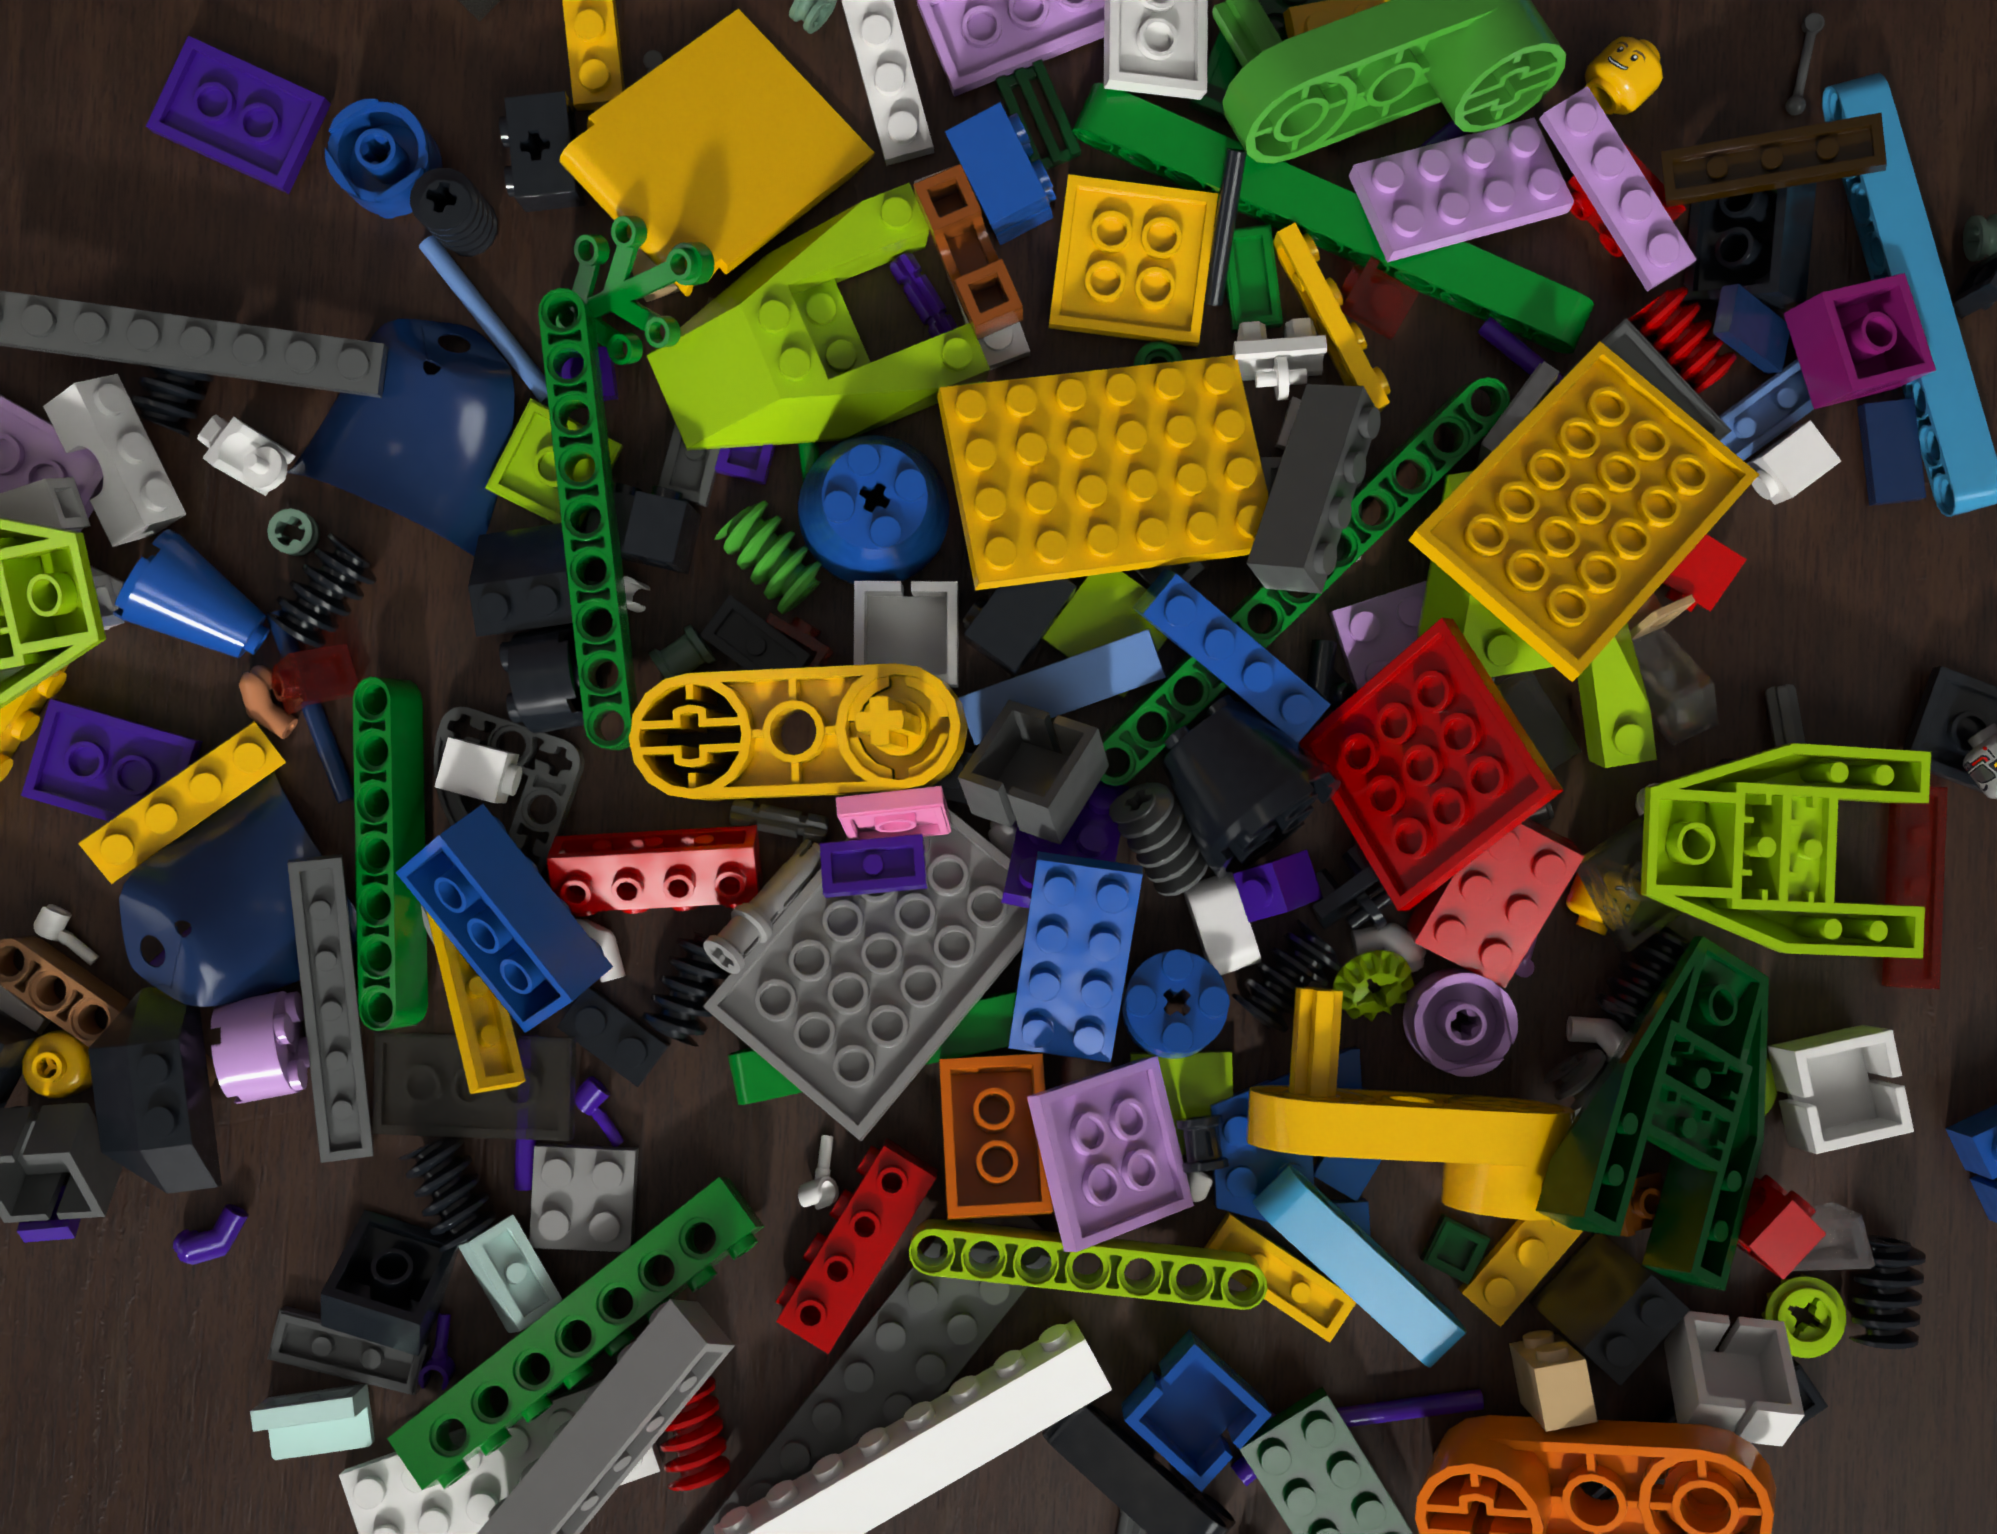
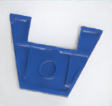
(1255, 1168)

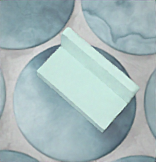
(511, 1274)
(316, 1421)

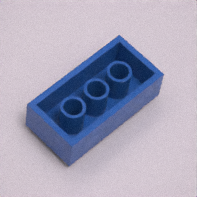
(504, 918)

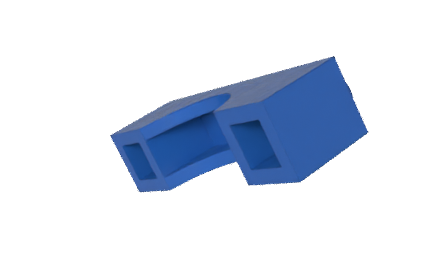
(1231, 655)

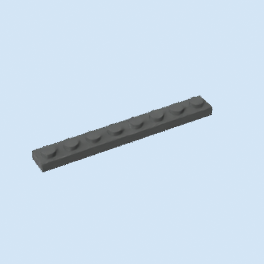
(192, 344)

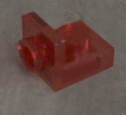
(1376, 298)
(314, 677)

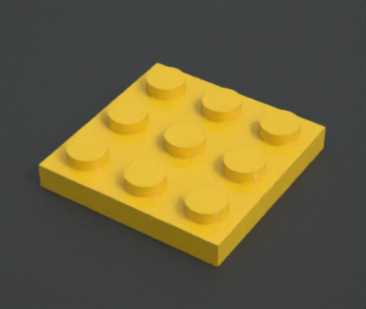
(1133, 260)

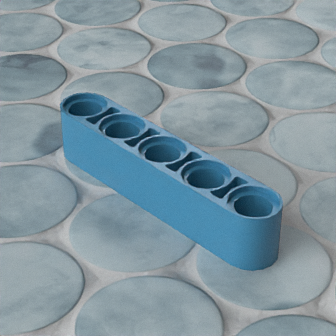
(1359, 1266)

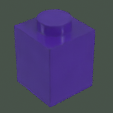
(1277, 886)

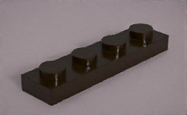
(1774, 160)

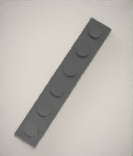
(331, 1007)

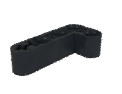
(1134, 1476)

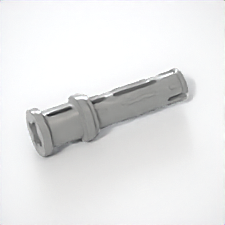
(754, 920)

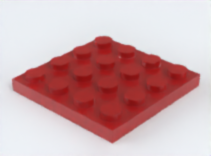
(1430, 765)

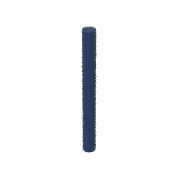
(318, 726)

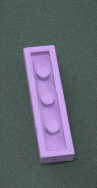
(1617, 188)

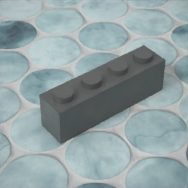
(1314, 488)

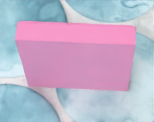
(894, 813)

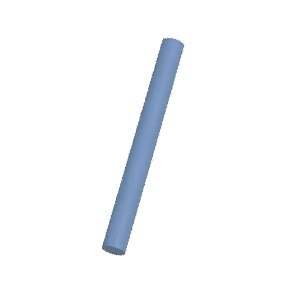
(485, 317)

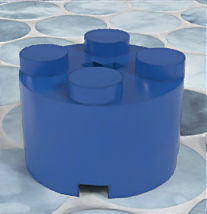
(359, 141)
(1173, 975)

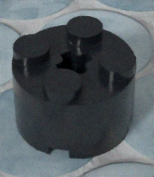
(544, 679)

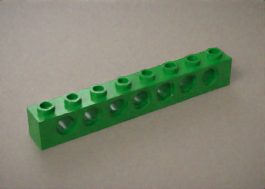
(425, 1439)

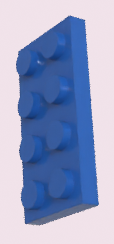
(1075, 956)

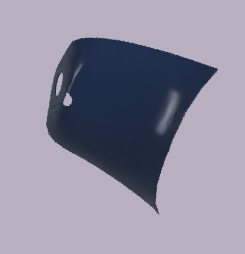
(428, 438)
(234, 892)

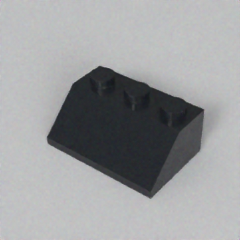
(1752, 242)

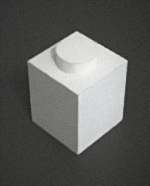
(1792, 463)
(478, 771)

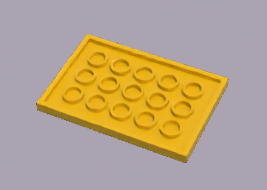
(1104, 470)
(1584, 510)

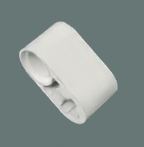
(1222, 924)

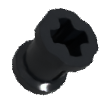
(1202, 1143)

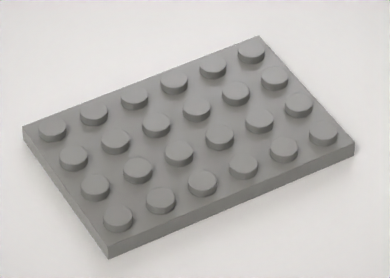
(874, 983)

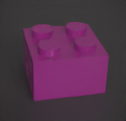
(1859, 340)

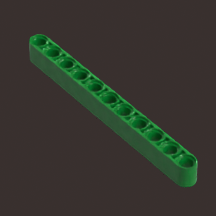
(1332, 217)
(1357, 538)

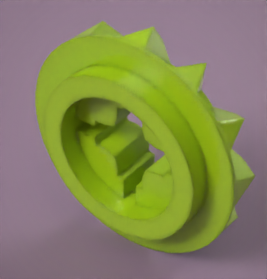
(1383, 967)
(1825, 1306)

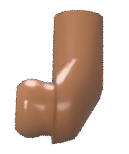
(259, 705)

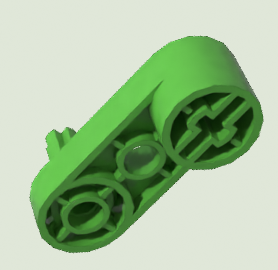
(1381, 64)

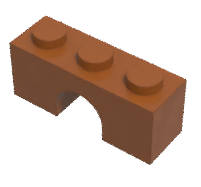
(967, 252)

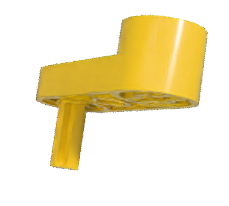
(898, 729)
(1489, 1144)

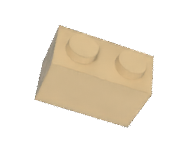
(1553, 1381)

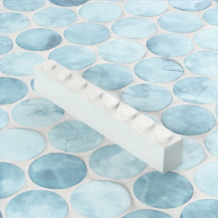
(932, 1442)

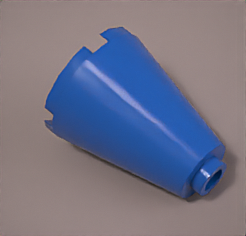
(190, 600)

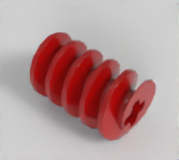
(1684, 339)
(697, 1442)

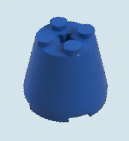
(881, 543)

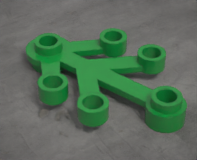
(621, 292)

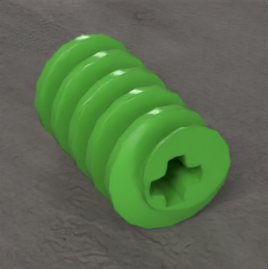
(770, 556)

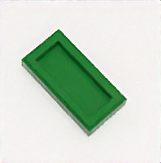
(1253, 279)

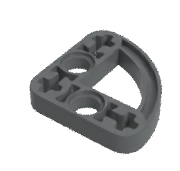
(539, 782)

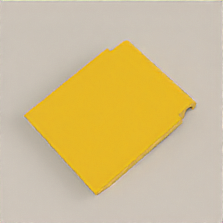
(716, 148)

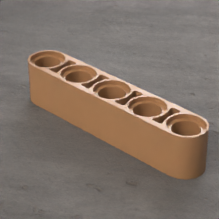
(83, 989)

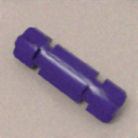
(922, 294)

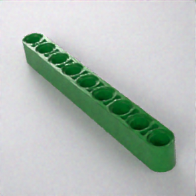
(575, 498)

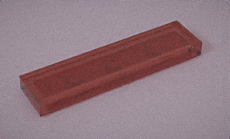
(1917, 879)

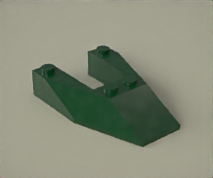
(1693, 1086)

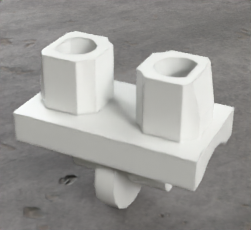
(1279, 360)
(245, 454)

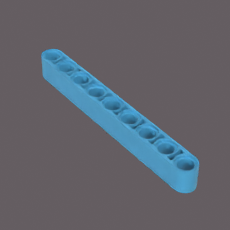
(1899, 241)

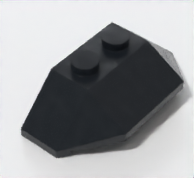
(156, 1094)

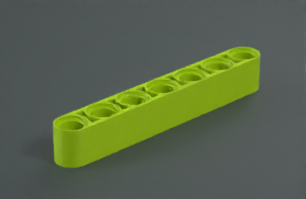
(1109, 1277)

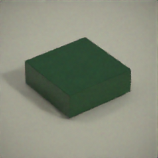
(1455, 1248)

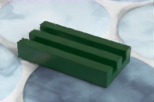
(1022, 79)

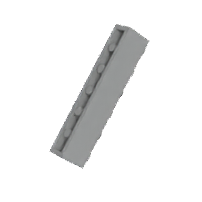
(615, 1424)

